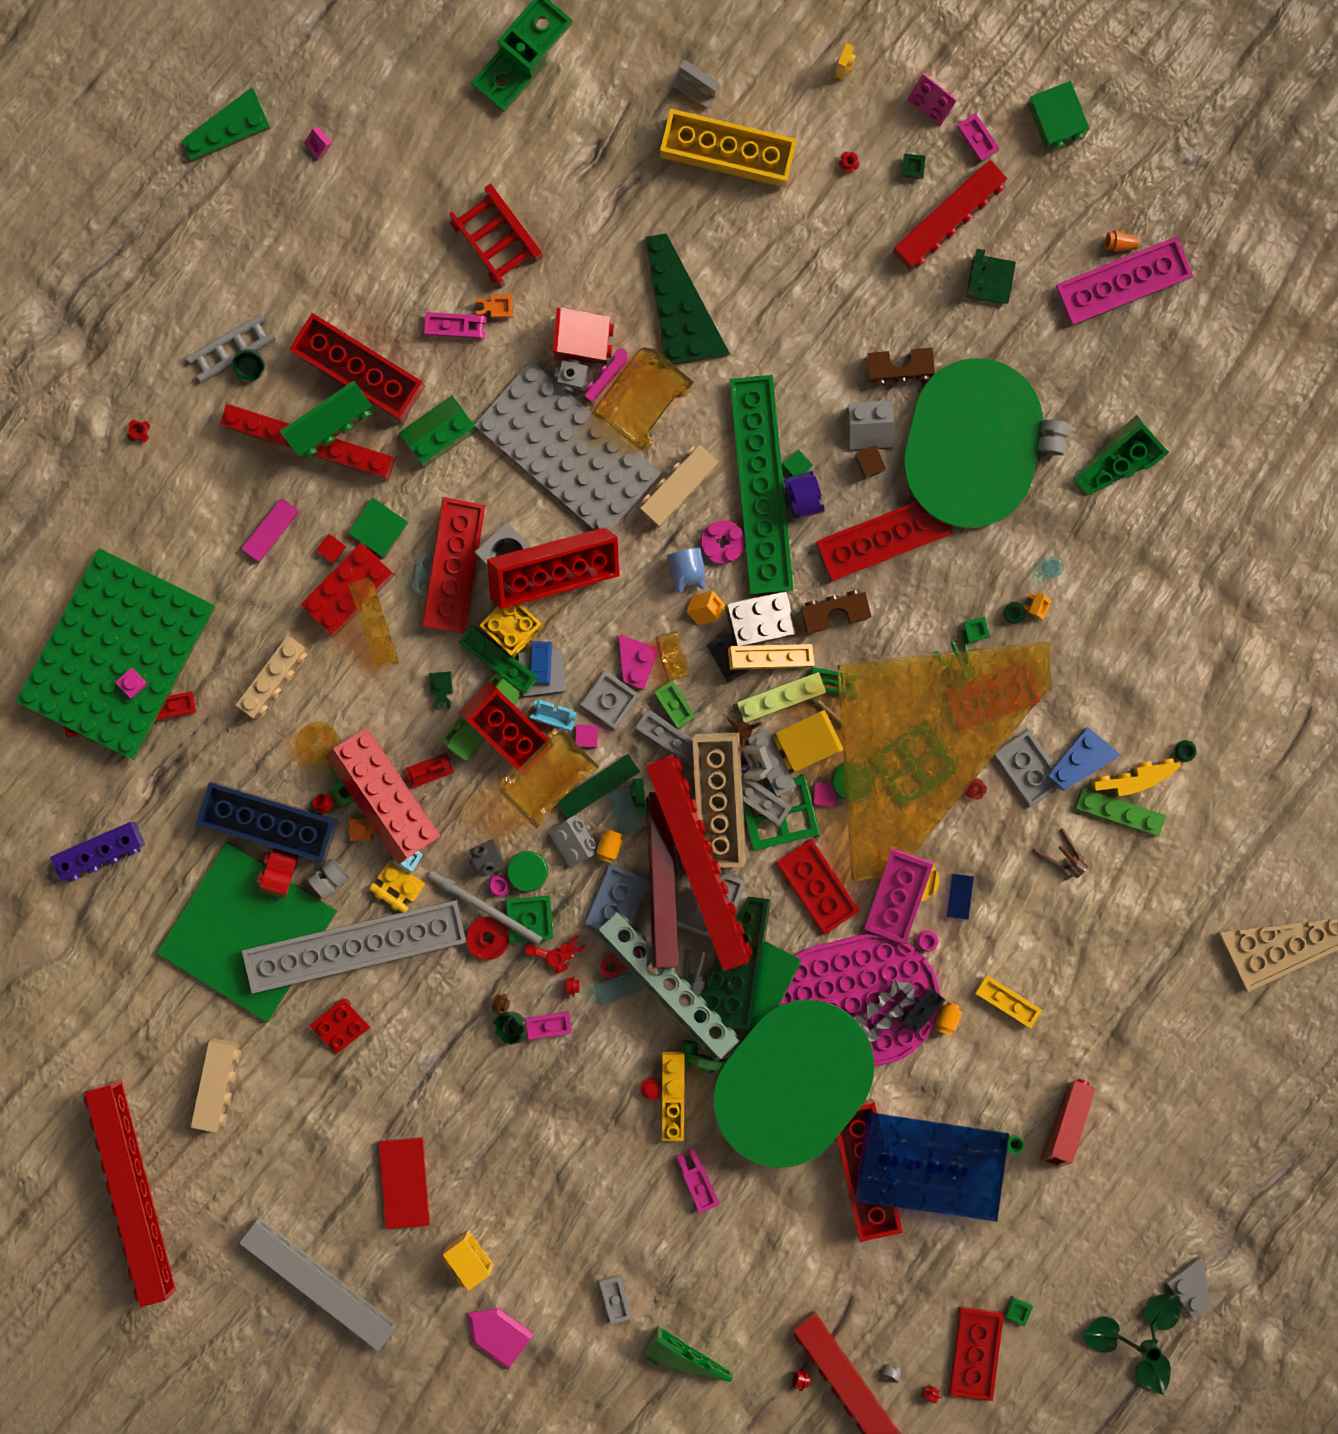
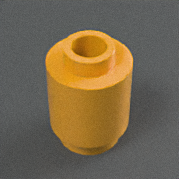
(609, 845)
(948, 1018)

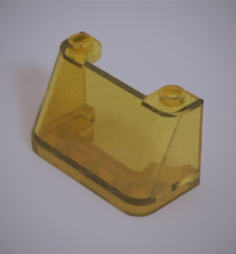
(641, 396)
(547, 776)

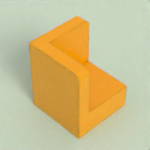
(705, 608)

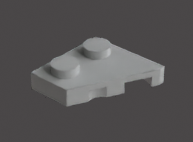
(1192, 1287)

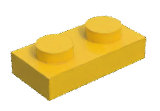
(845, 62)

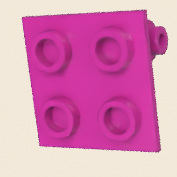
(932, 99)

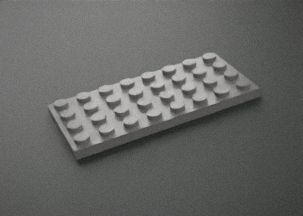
(567, 449)

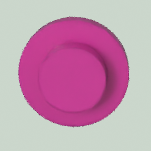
(499, 885)
(927, 940)

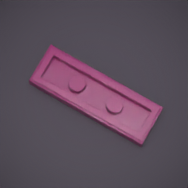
(270, 530)

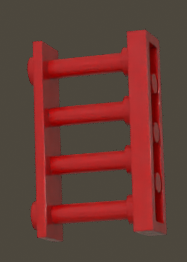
(504, 216)

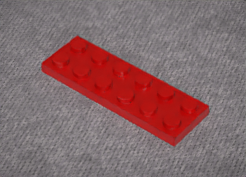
(879, 540)
(453, 565)

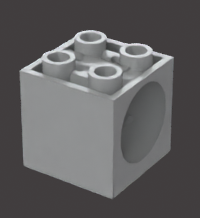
(504, 535)

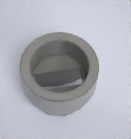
(891, 1374)

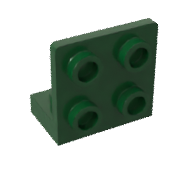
(990, 278)

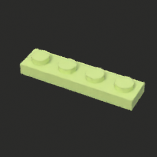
(781, 697)

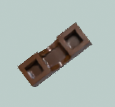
(881, 368)
(853, 605)

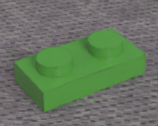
(675, 704)

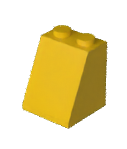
(808, 741)

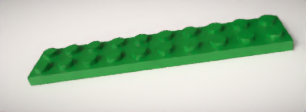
(761, 484)

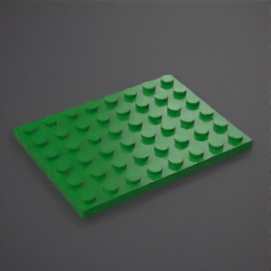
(110, 625)

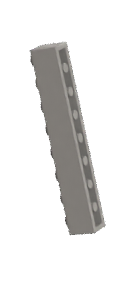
(318, 1284)

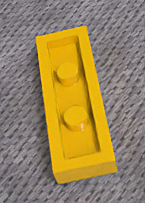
(1008, 1001)

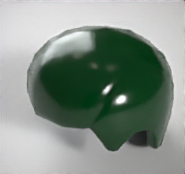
(248, 365)
(510, 1027)

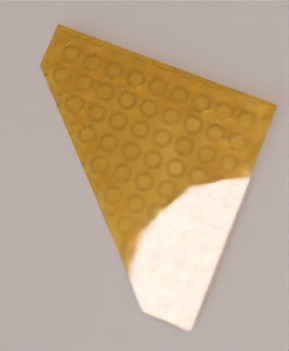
(922, 735)

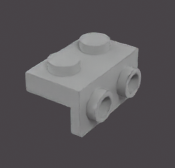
(573, 841)

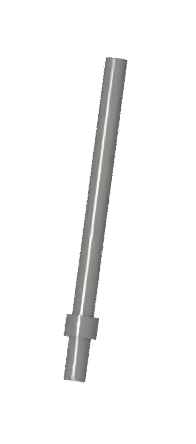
(449, 886)

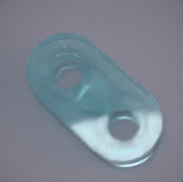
(421, 574)

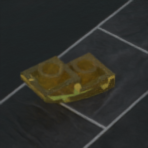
(671, 657)

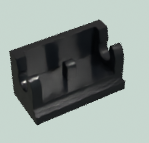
(719, 651)
(923, 1009)

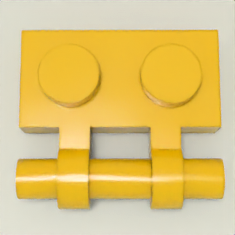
(401, 881)

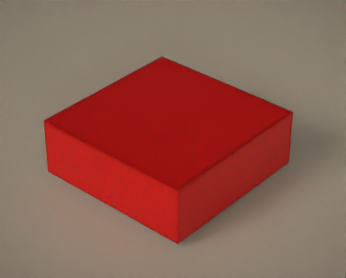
(331, 548)

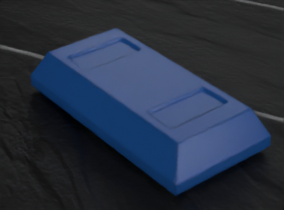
(541, 661)

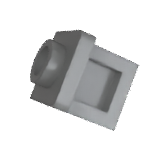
(758, 762)

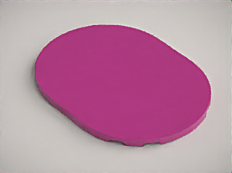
(854, 973)

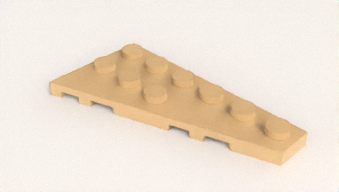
(1276, 950)

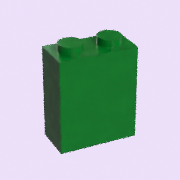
(1058, 116)

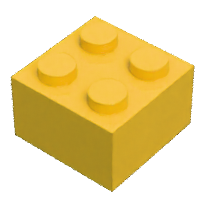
(467, 1260)

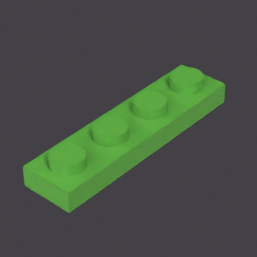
(1120, 811)

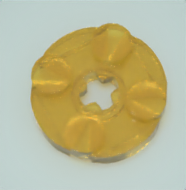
(310, 733)

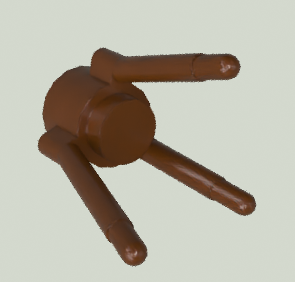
(744, 730)
(1075, 863)

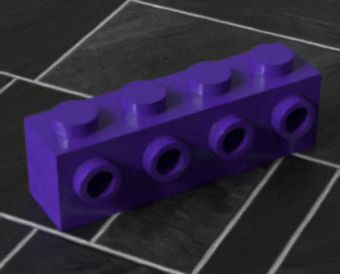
(97, 851)

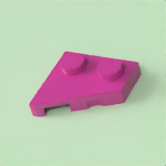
(636, 661)

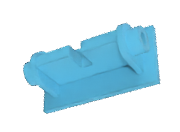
(559, 718)

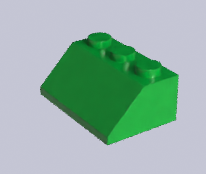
(438, 431)

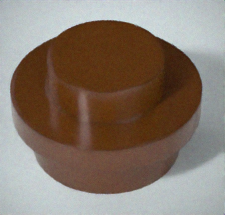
(500, 1004)

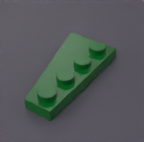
(229, 126)

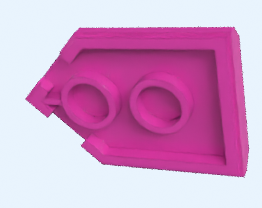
(498, 1335)

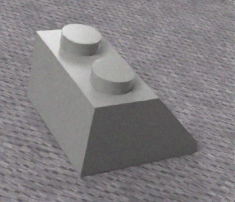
(870, 424)

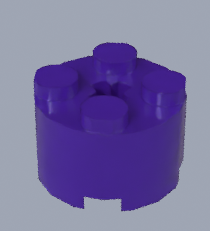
(805, 495)

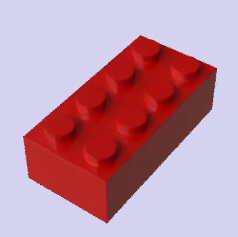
(332, 600)
(503, 725)

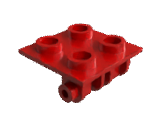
(339, 1025)

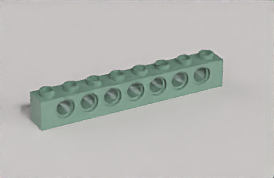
(669, 999)

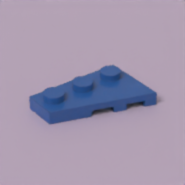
(1082, 759)

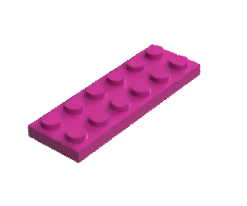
(1124, 281)

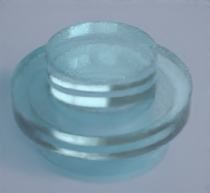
(1052, 566)

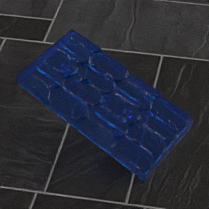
(932, 1166)

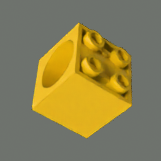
(512, 627)

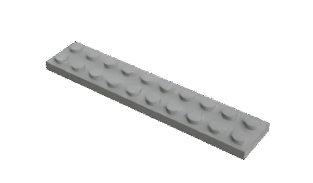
(354, 946)

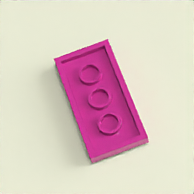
(899, 895)

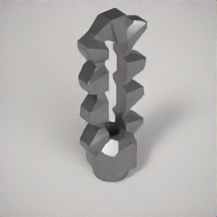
(897, 1011)

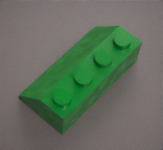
(327, 421)

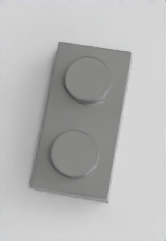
(615, 1299)

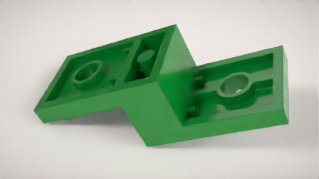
(521, 53)

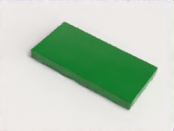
(775, 978)

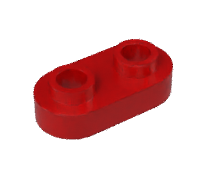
(620, 967)

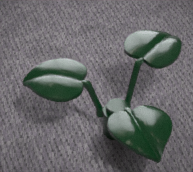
(1155, 1369)

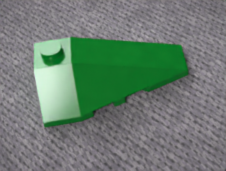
(1125, 453)

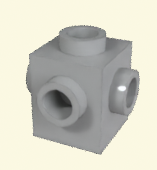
(579, 378)

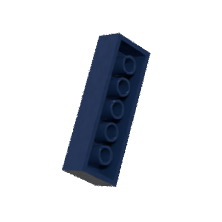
(267, 821)

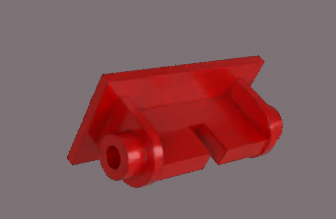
(429, 770)

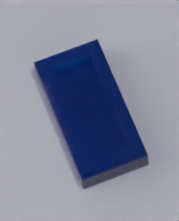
(959, 896)

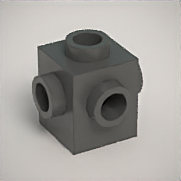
(486, 858)

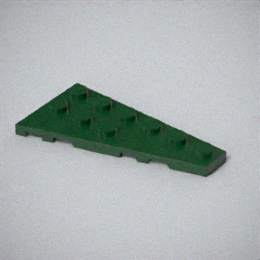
(683, 319)
(735, 990)

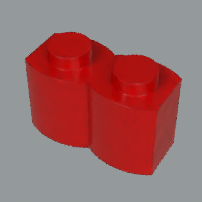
(278, 872)

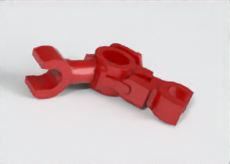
(556, 957)

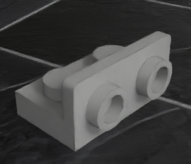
(696, 84)

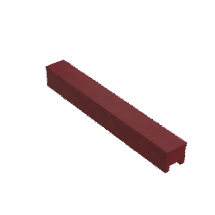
(661, 886)

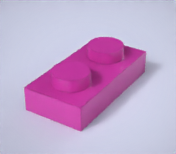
(978, 137)
(548, 1025)

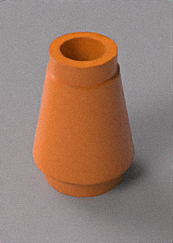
(1119, 241)

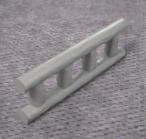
(217, 345)

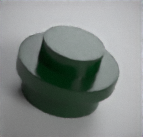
(1014, 612)
(1185, 750)

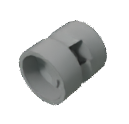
(1053, 437)
(327, 879)

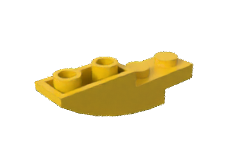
(1143, 778)
(673, 1096)

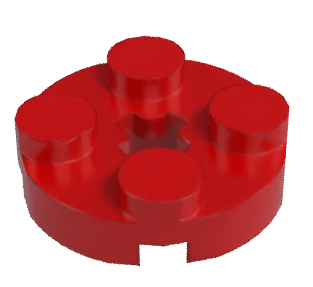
(487, 950)

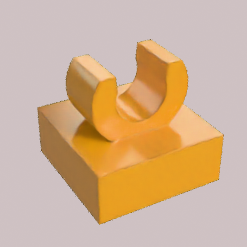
(1039, 606)

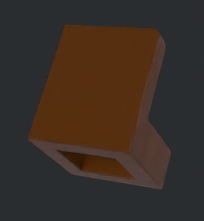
(870, 462)

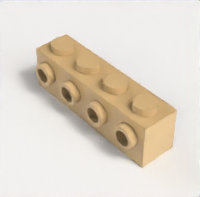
(679, 486)
(272, 677)
(215, 1085)

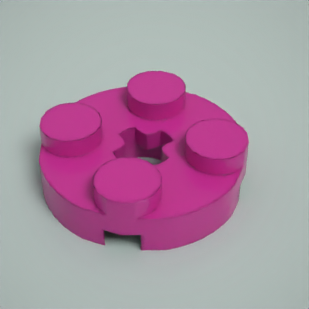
(729, 552)

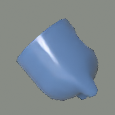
(686, 569)

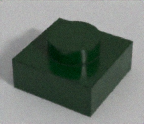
(913, 166)

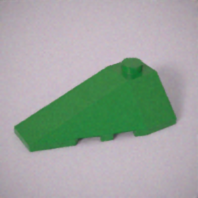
(677, 1354)

